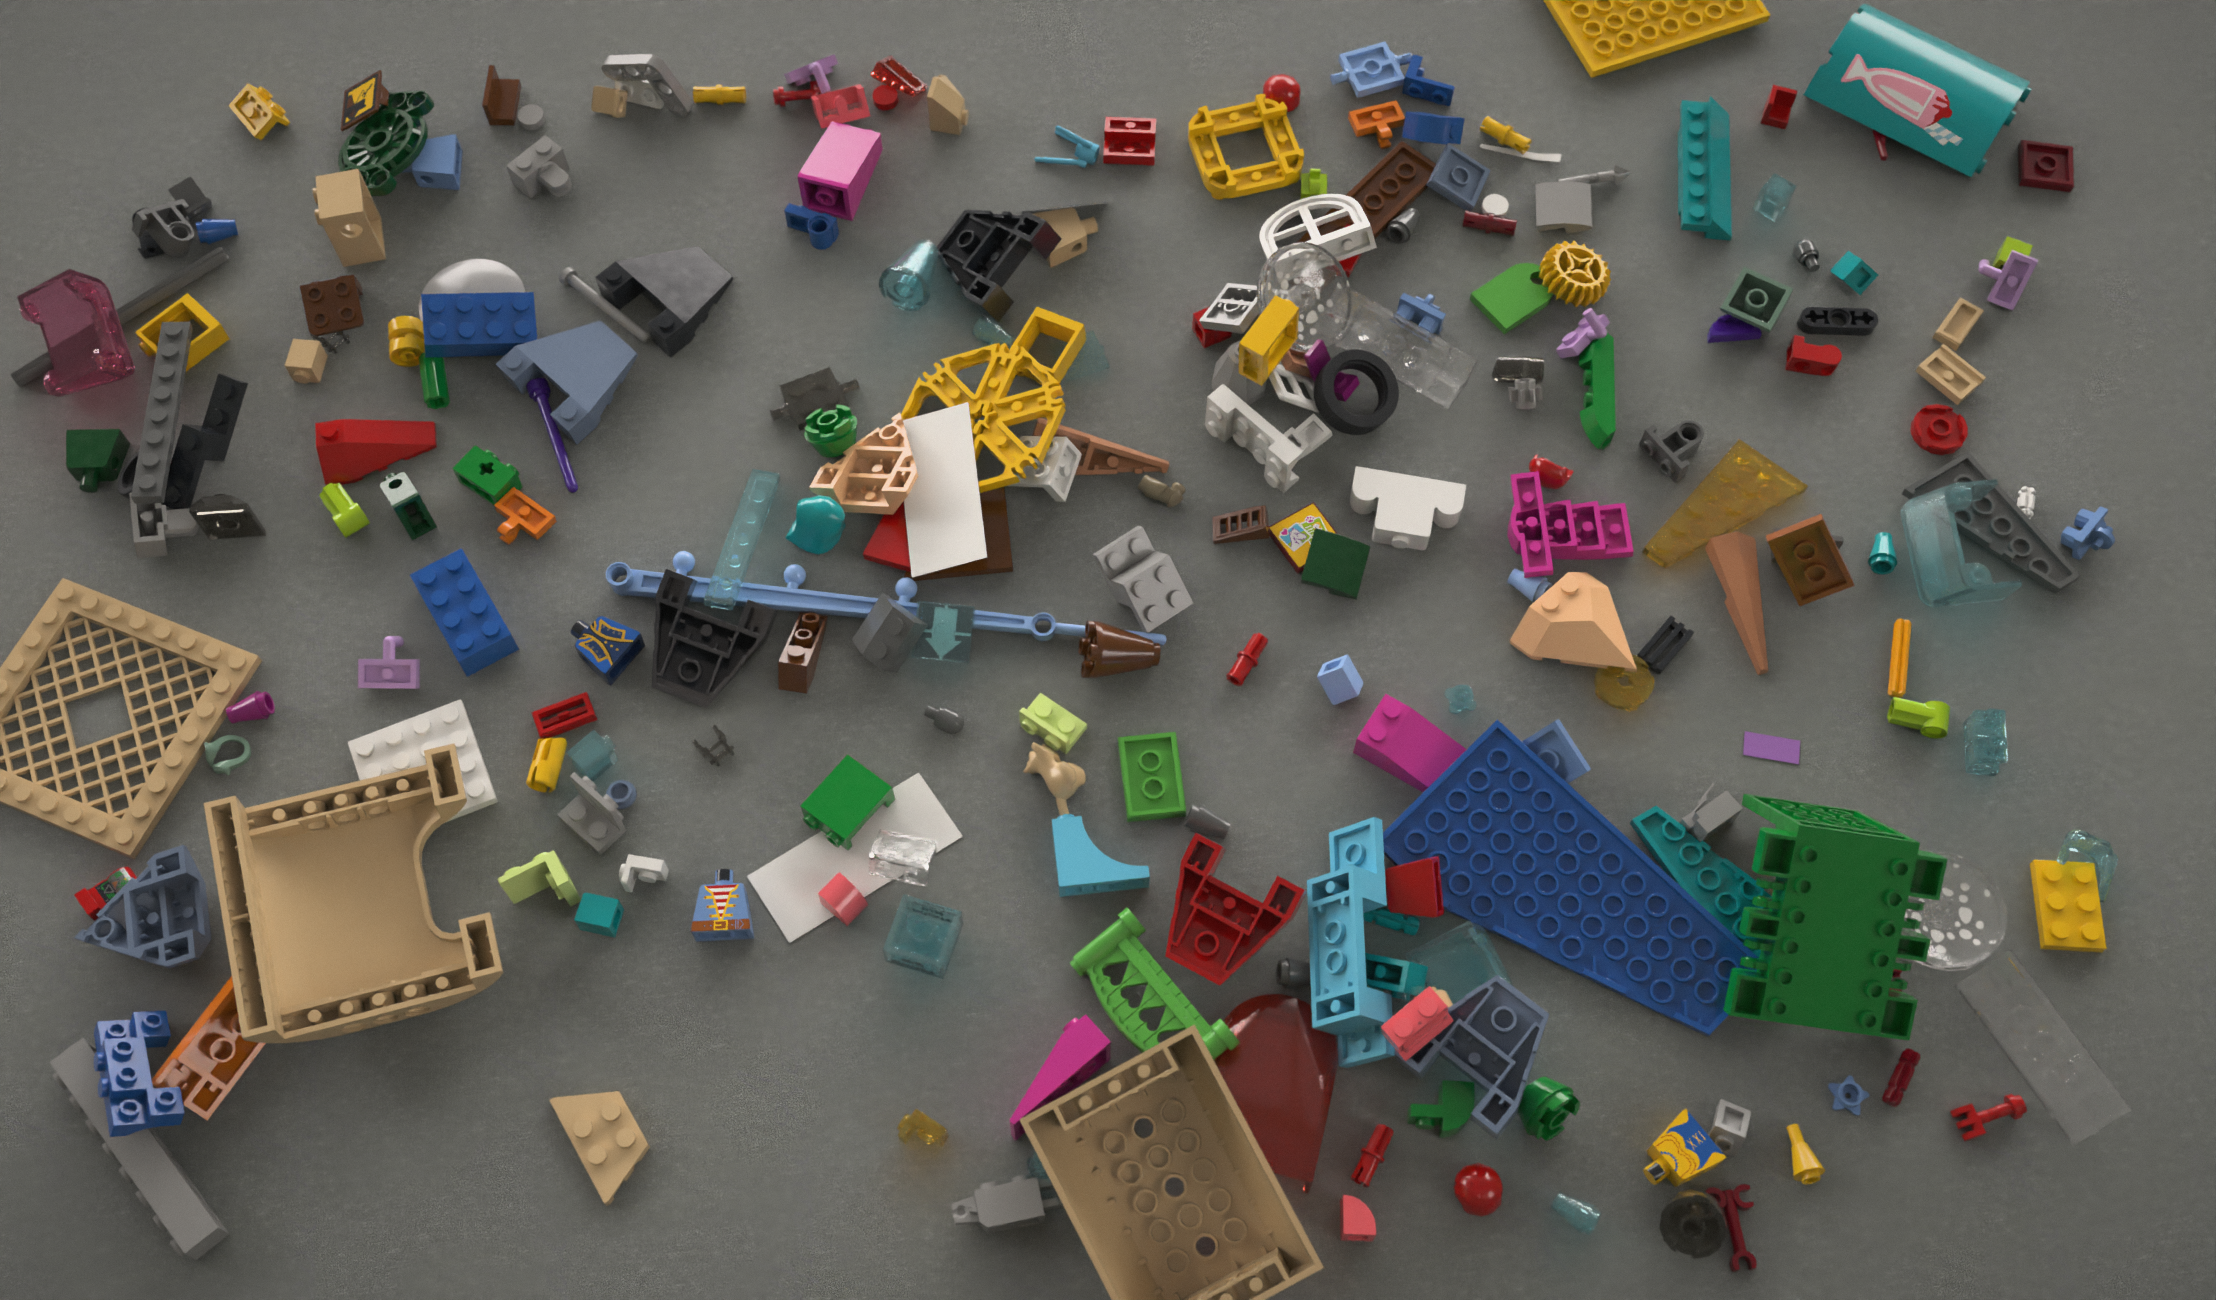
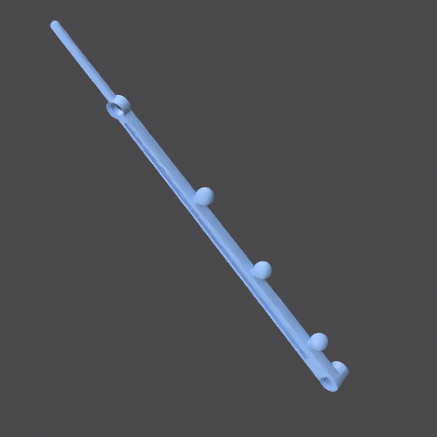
(790, 598)

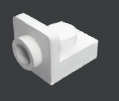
(644, 868)

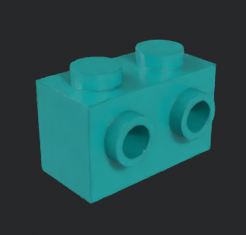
(1396, 975)

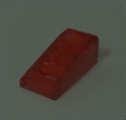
(898, 76)

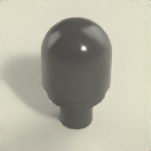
(1807, 254)
(945, 719)

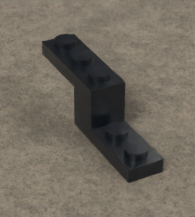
(204, 442)

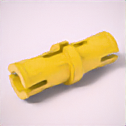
(719, 94)
(1505, 135)

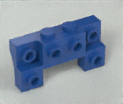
(126, 1074)

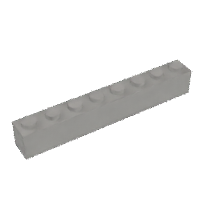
(143, 1160)

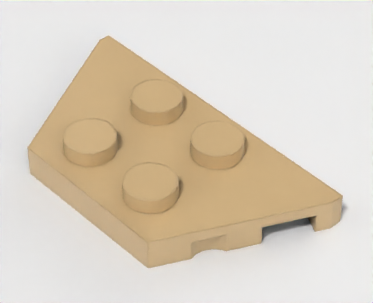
(603, 1137)

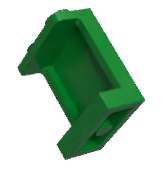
(845, 802)

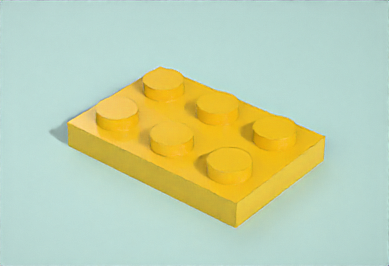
(2067, 906)

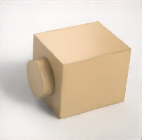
(306, 361)

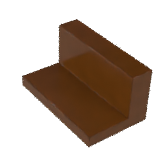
(501, 99)

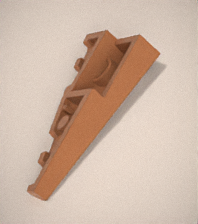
(1104, 456)
(1737, 569)

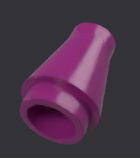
(253, 707)

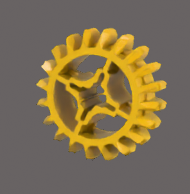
(1575, 274)

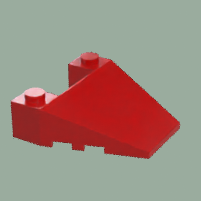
(1217, 925)

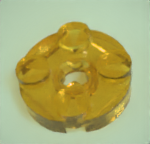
(1624, 697)

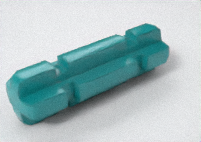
(1393, 920)

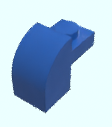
(1433, 128)

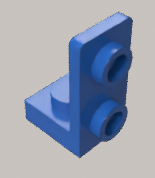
(1424, 88)

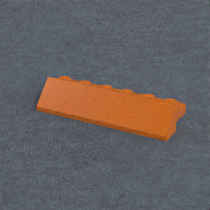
(209, 1056)

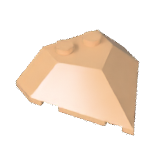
(873, 472)
(1575, 625)

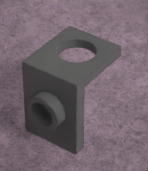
(193, 197)

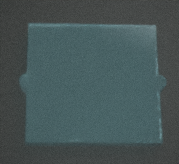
(1088, 361)

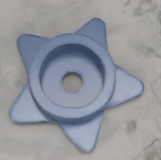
(1856, 1095)

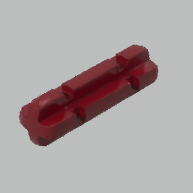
(1901, 1077)

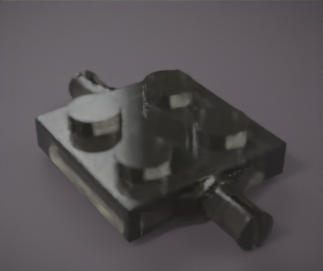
(812, 393)

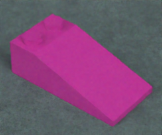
(1406, 744)
(1071, 1062)

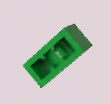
(486, 474)

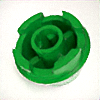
(831, 431)
(1546, 1107)

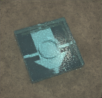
(947, 633)

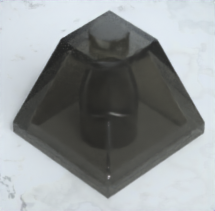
(226, 517)

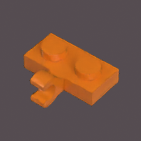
(1377, 120)
(522, 514)

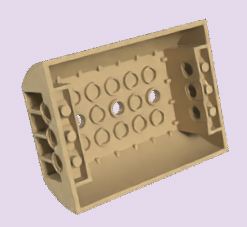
(1118, 1180)

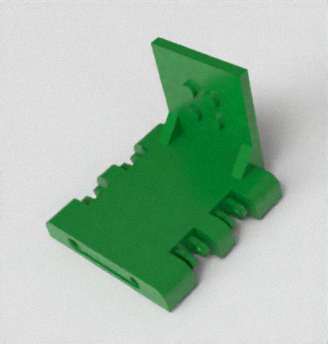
(1833, 921)

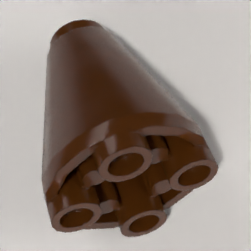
(1115, 651)

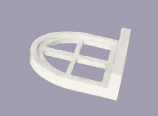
(1340, 243)

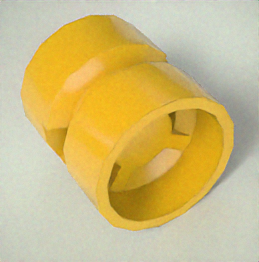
(405, 340)

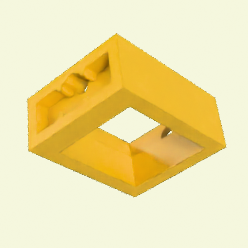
(183, 311)
(1057, 327)
(1268, 340)

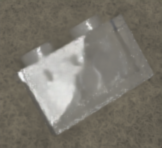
(902, 857)

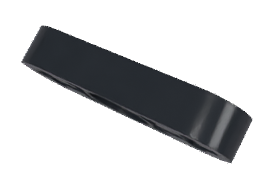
(1827, 327)

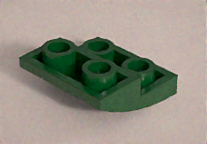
(1335, 563)

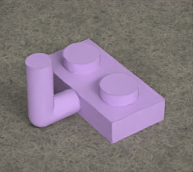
(818, 68)
(2010, 280)
(1589, 329)
(389, 671)

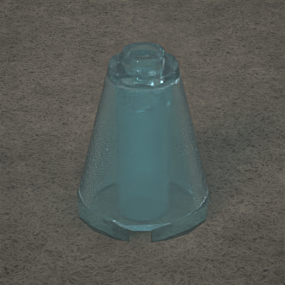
(911, 276)

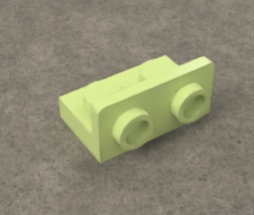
(1052, 723)

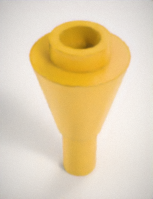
(1805, 1163)

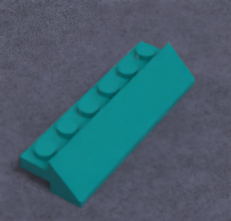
(1704, 169)

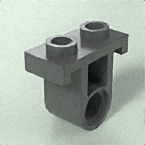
(167, 227)
(1672, 448)

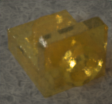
(927, 1128)

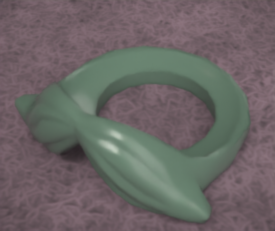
(228, 765)

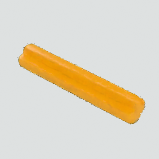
(1899, 658)

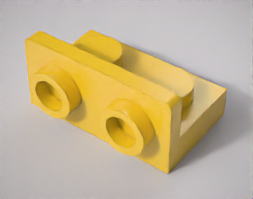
(257, 110)

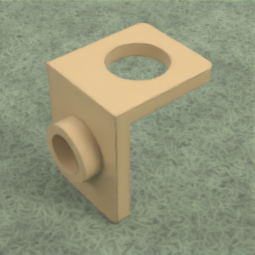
(609, 101)

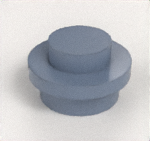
(622, 793)

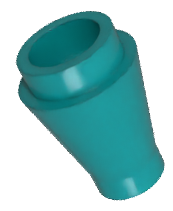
(1883, 556)

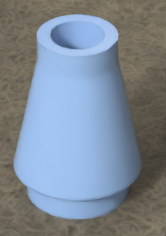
(1530, 587)

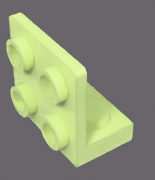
(536, 876)

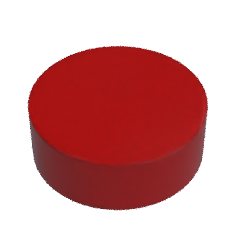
(885, 97)

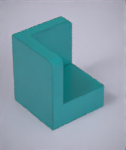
(1854, 272)
(599, 914)

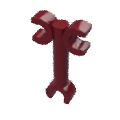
(1731, 1202)

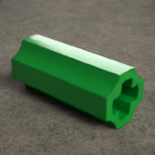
(434, 381)

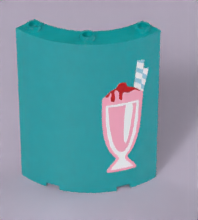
(1917, 89)

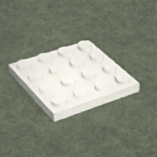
(404, 744)

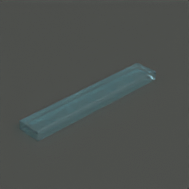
(742, 540)

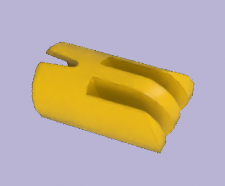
(546, 764)

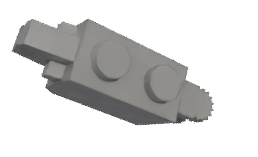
(1006, 1205)

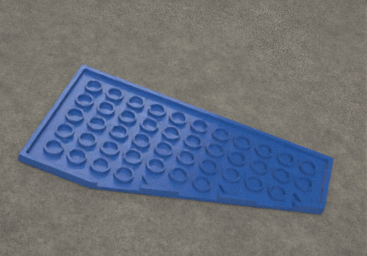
(1565, 883)

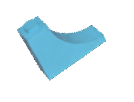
(1084, 867)

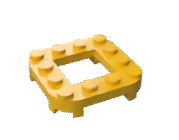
(1229, 183)

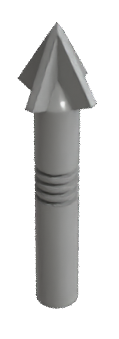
(1617, 175)

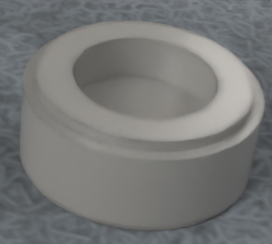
(531, 117)

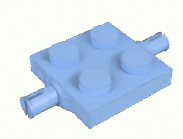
(1371, 69)

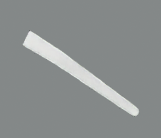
(1534, 156)

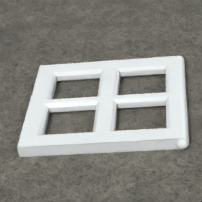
(1297, 398)

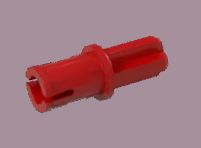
(1247, 659)
(1372, 1155)

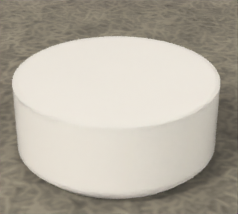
(1495, 204)

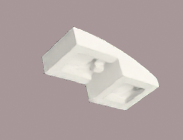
(1309, 434)

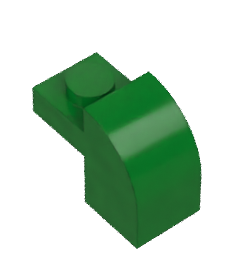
(1453, 1109)

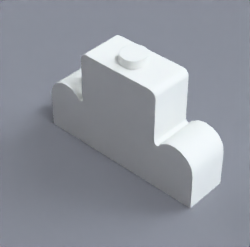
(1405, 505)

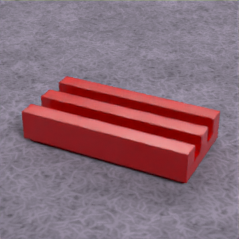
(566, 720)

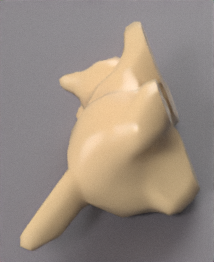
(1059, 776)

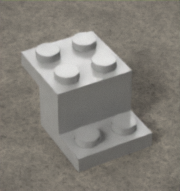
(1233, 309)
(1143, 579)

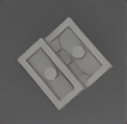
(1563, 206)

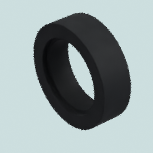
(1377, 371)

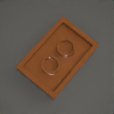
(1810, 560)

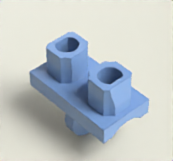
(1421, 312)
(2093, 533)

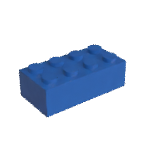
(477, 323)
(464, 612)

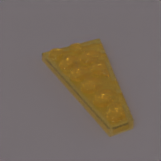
(1728, 498)

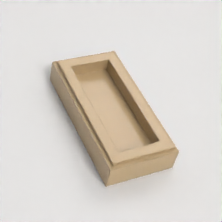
(1958, 324)

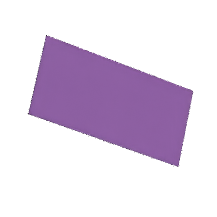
(1771, 747)

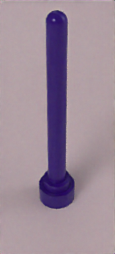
(539, 391)

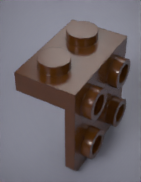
(333, 305)

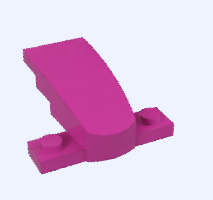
(1562, 529)

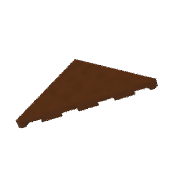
(996, 538)

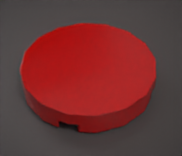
(1939, 429)

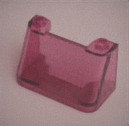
(79, 332)

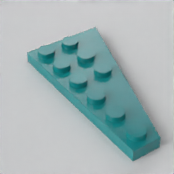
(1702, 873)

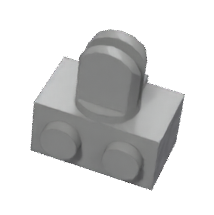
(541, 169)
(155, 523)

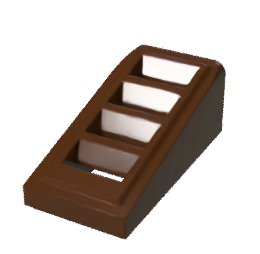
(1248, 515)

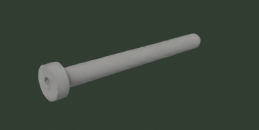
(569, 277)

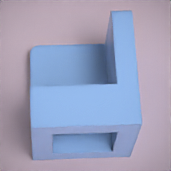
(1340, 679)

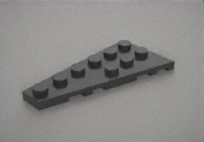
(2000, 525)

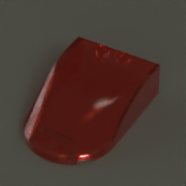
(1281, 1080)

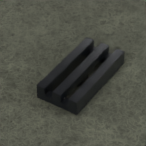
(1677, 629)

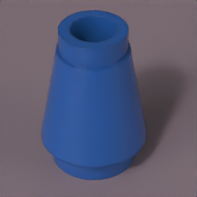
(216, 230)

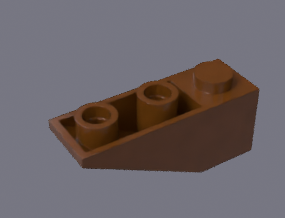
(801, 653)

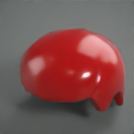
(1283, 89)
(1550, 474)
(1478, 1189)

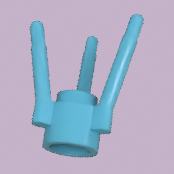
(1085, 150)

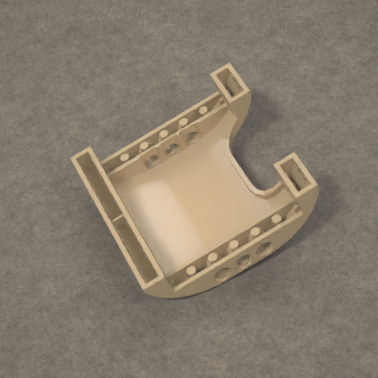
(335, 906)

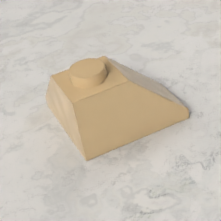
(946, 106)

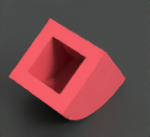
(842, 899)
(1356, 1220)

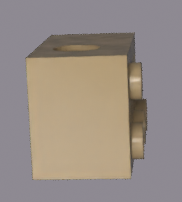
(349, 217)

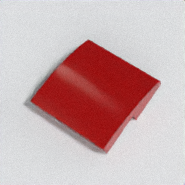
(1129, 141)

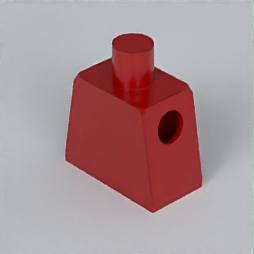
(1415, 888)

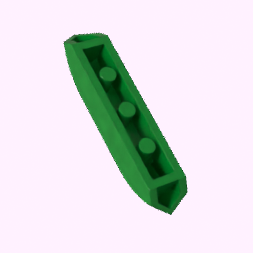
(1599, 400)

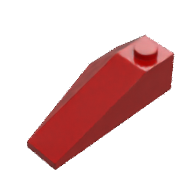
(361, 446)

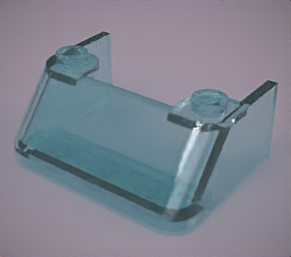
(1937, 551)

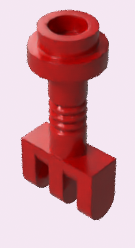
(781, 96)
(2012, 1106)

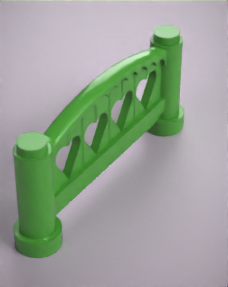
(1120, 945)

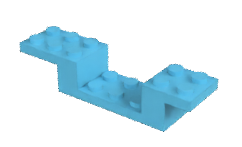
(1337, 944)

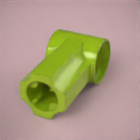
(346, 513)
(1929, 718)

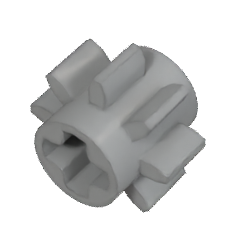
(1525, 393)

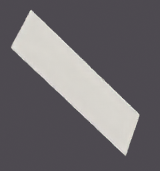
(945, 499)
(794, 879)

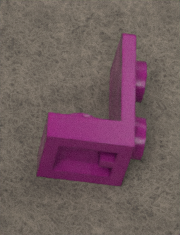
(1317, 358)

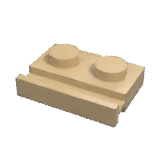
(1950, 374)

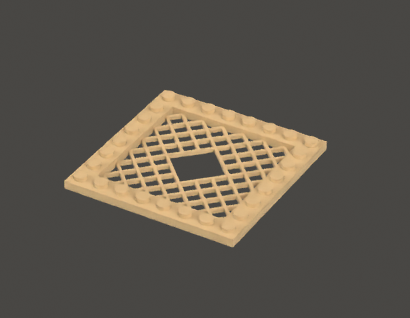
(129, 834)

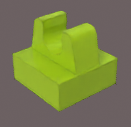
(1313, 183)

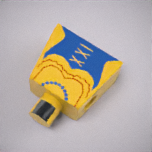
(1682, 1152)

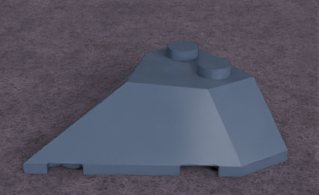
(158, 914)

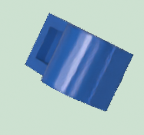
(820, 226)

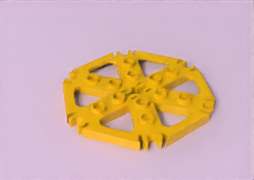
(995, 407)

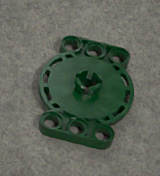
(388, 140)

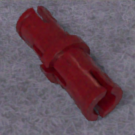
(1489, 223)

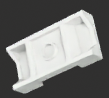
(1231, 417)

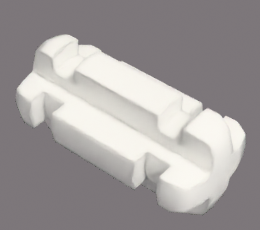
(2026, 500)

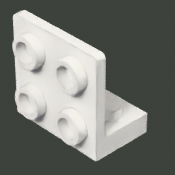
(1056, 469)

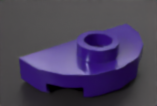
(1732, 329)

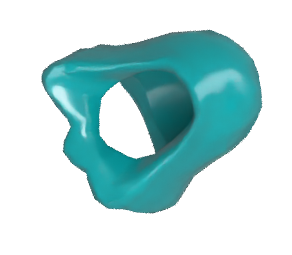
(817, 524)

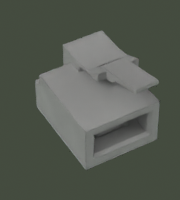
(1713, 817)

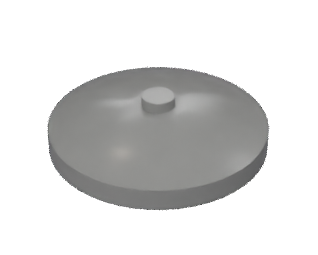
(473, 277)

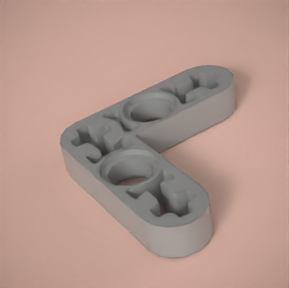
(655, 71)

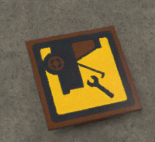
(363, 100)

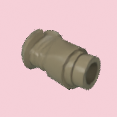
(1159, 491)

